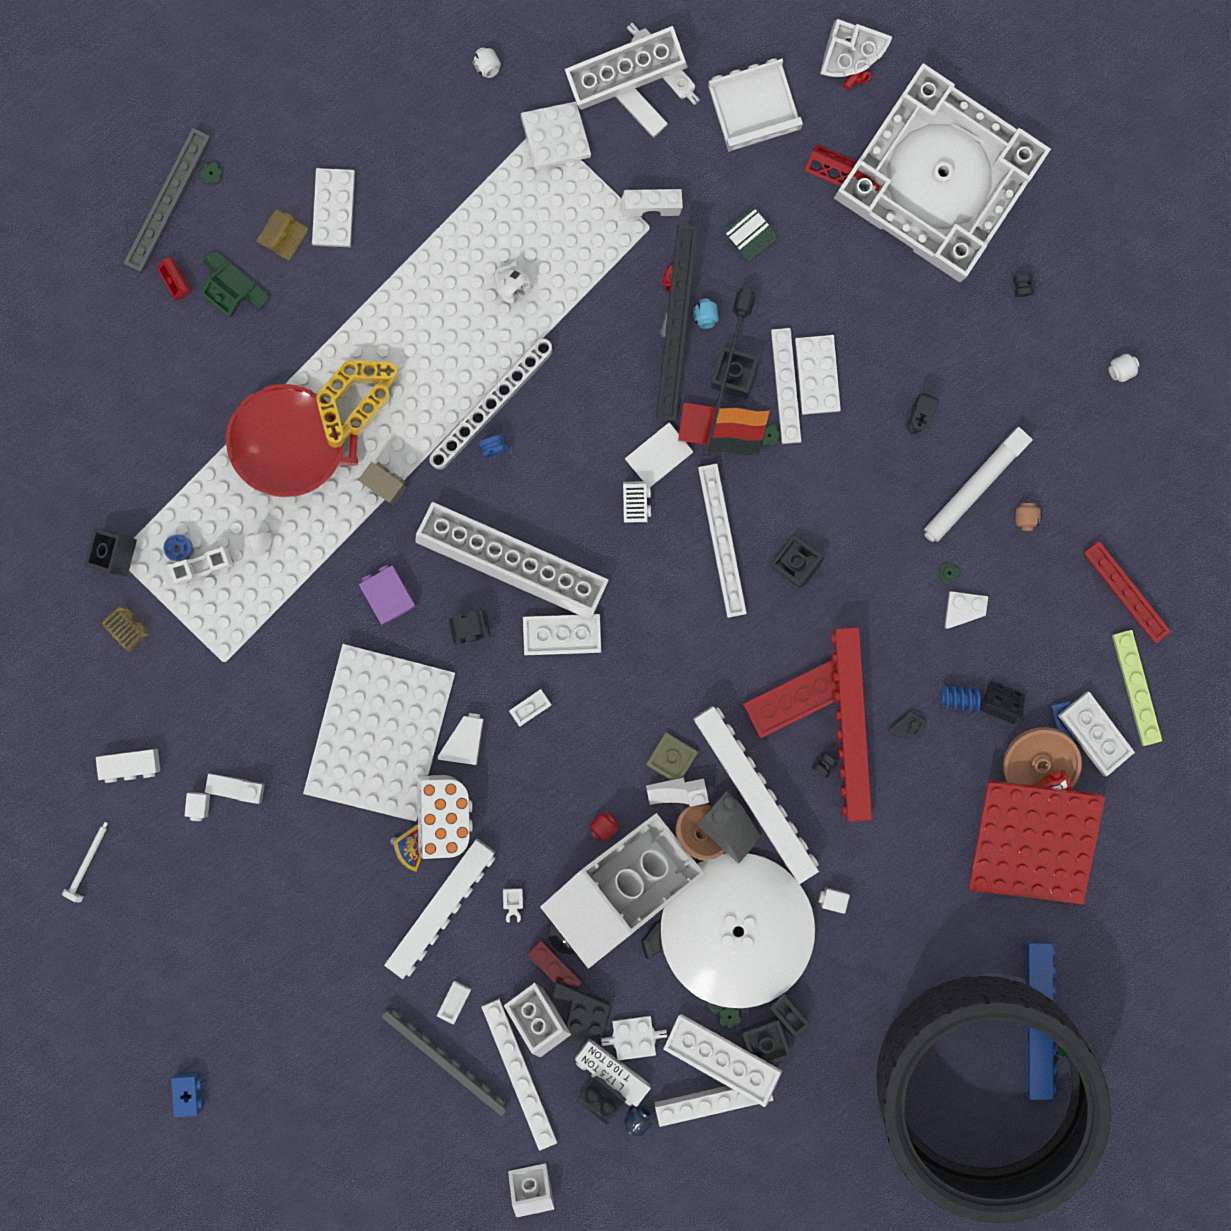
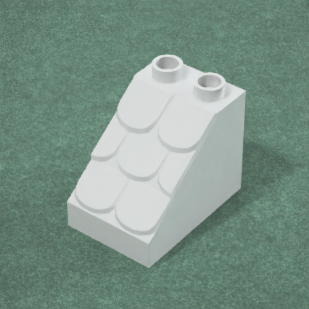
(621, 890)

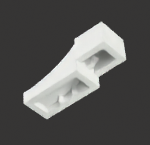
(235, 788)
(678, 791)

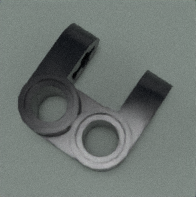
(923, 410)

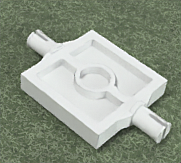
(634, 1038)

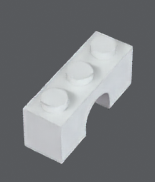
(665, 201)
(201, 566)

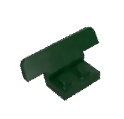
(229, 286)

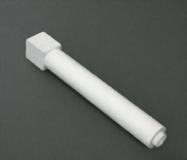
(977, 484)

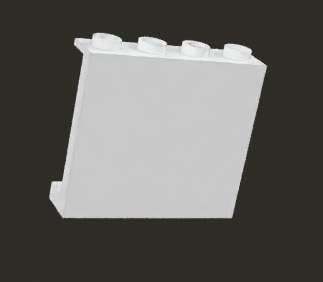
(754, 104)

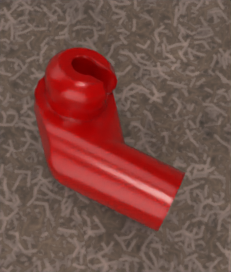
(861, 77)

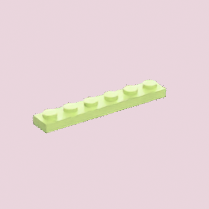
(1137, 688)

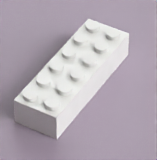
(626, 68)

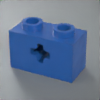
(182, 1104)

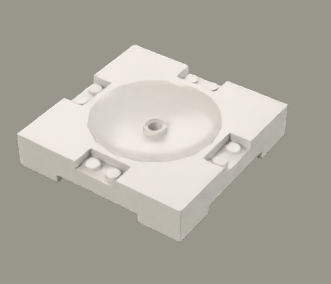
(935, 215)

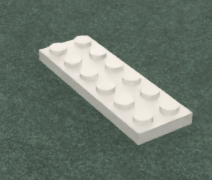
(723, 1060)

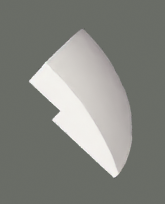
(852, 49)

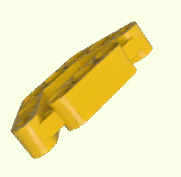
(383, 383)

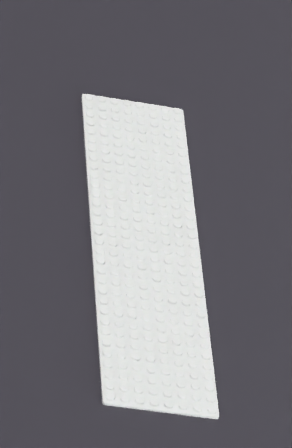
(450, 349)

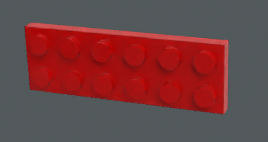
(792, 700)

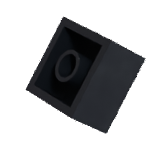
(740, 374)
(110, 552)
(767, 1040)

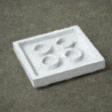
(555, 135)

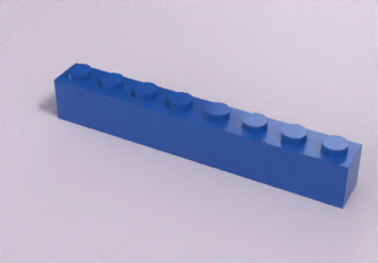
(1039, 1047)

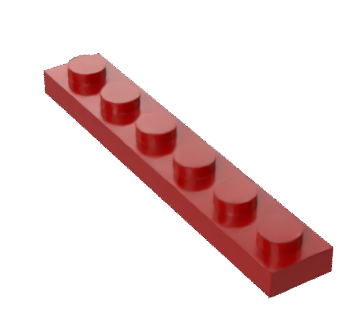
(1126, 592)

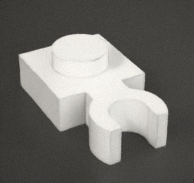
(513, 901)

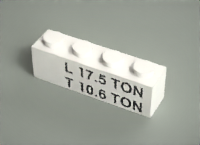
(613, 1071)

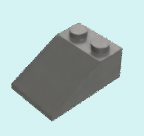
(729, 827)

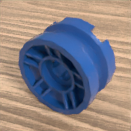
(493, 446)
(171, 544)

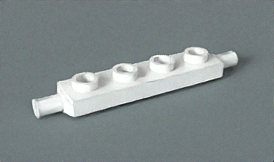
(677, 81)

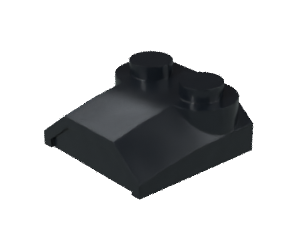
(798, 561)

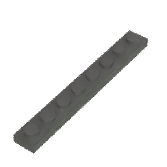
(167, 200)
(439, 1055)

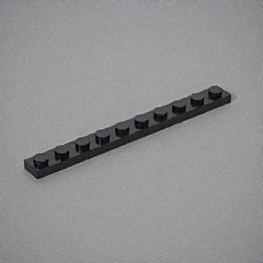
(676, 322)

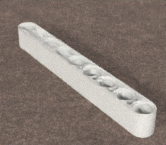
(494, 395)

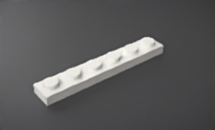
(786, 386)

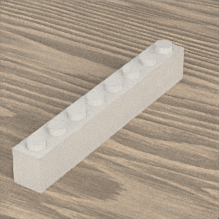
(439, 909)

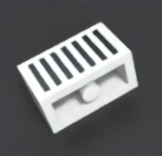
(635, 501)

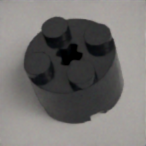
(469, 627)

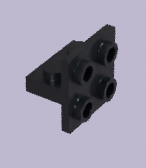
(1003, 702)
(601, 1099)

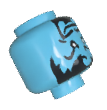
(705, 313)

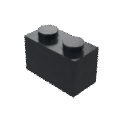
(789, 1014)

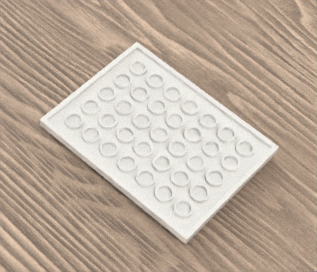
(378, 732)

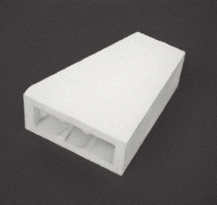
(465, 741)

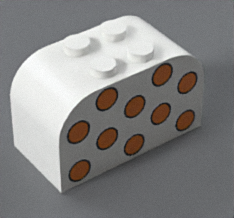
(442, 816)

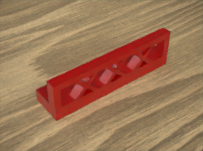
(836, 161)

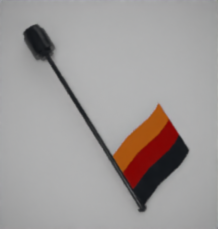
(736, 428)

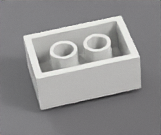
(537, 1020)

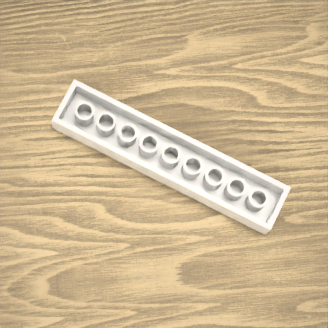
(511, 560)
(756, 795)

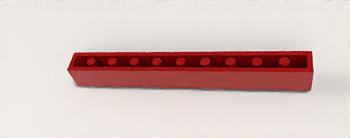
(851, 723)

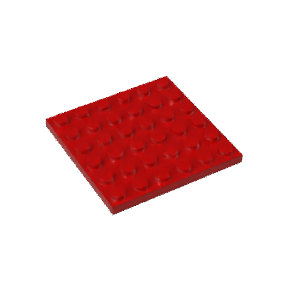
(1036, 842)

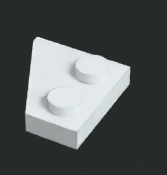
(964, 608)

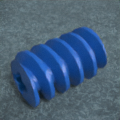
(960, 697)

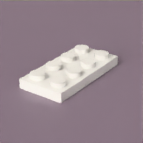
(333, 207)
(817, 374)
(561, 634)
(1096, 734)

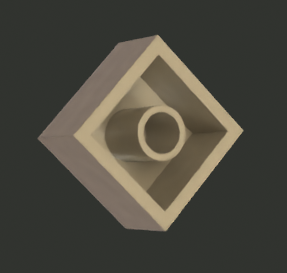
(382, 483)

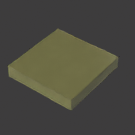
(671, 757)

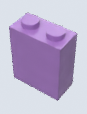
(387, 594)

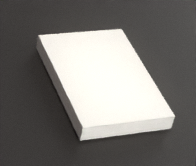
(658, 455)

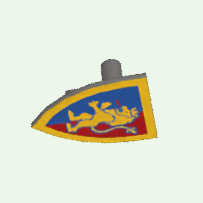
(407, 848)

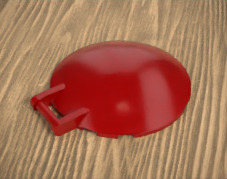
(281, 442)

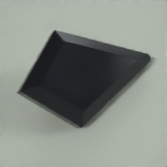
(909, 726)
(652, 941)

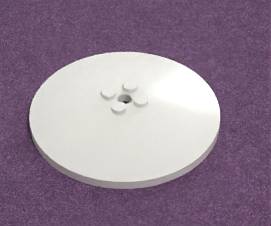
(775, 937)

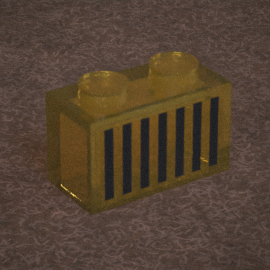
(124, 628)

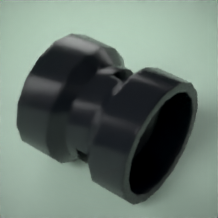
(1023, 285)
(828, 762)

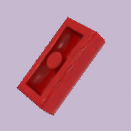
(174, 279)

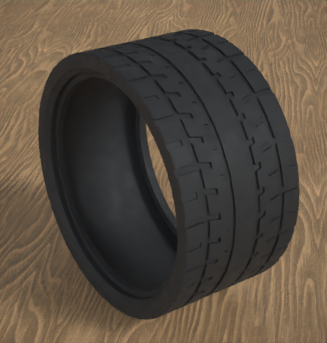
(1017, 1189)

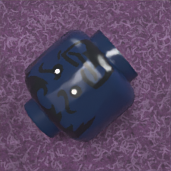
(638, 1121)

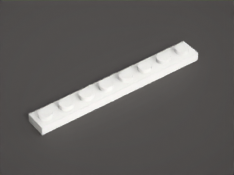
(722, 540)
(519, 1074)

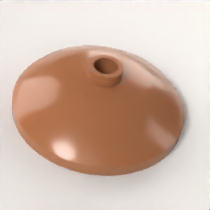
(686, 833)

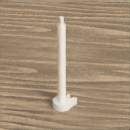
(70, 894)

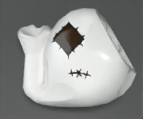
(512, 282)

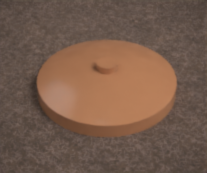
(1039, 754)

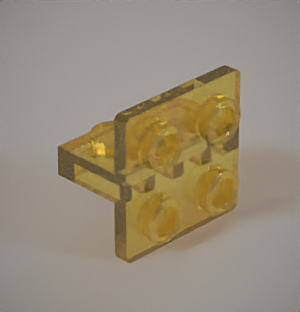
(282, 235)

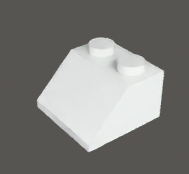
(530, 1190)

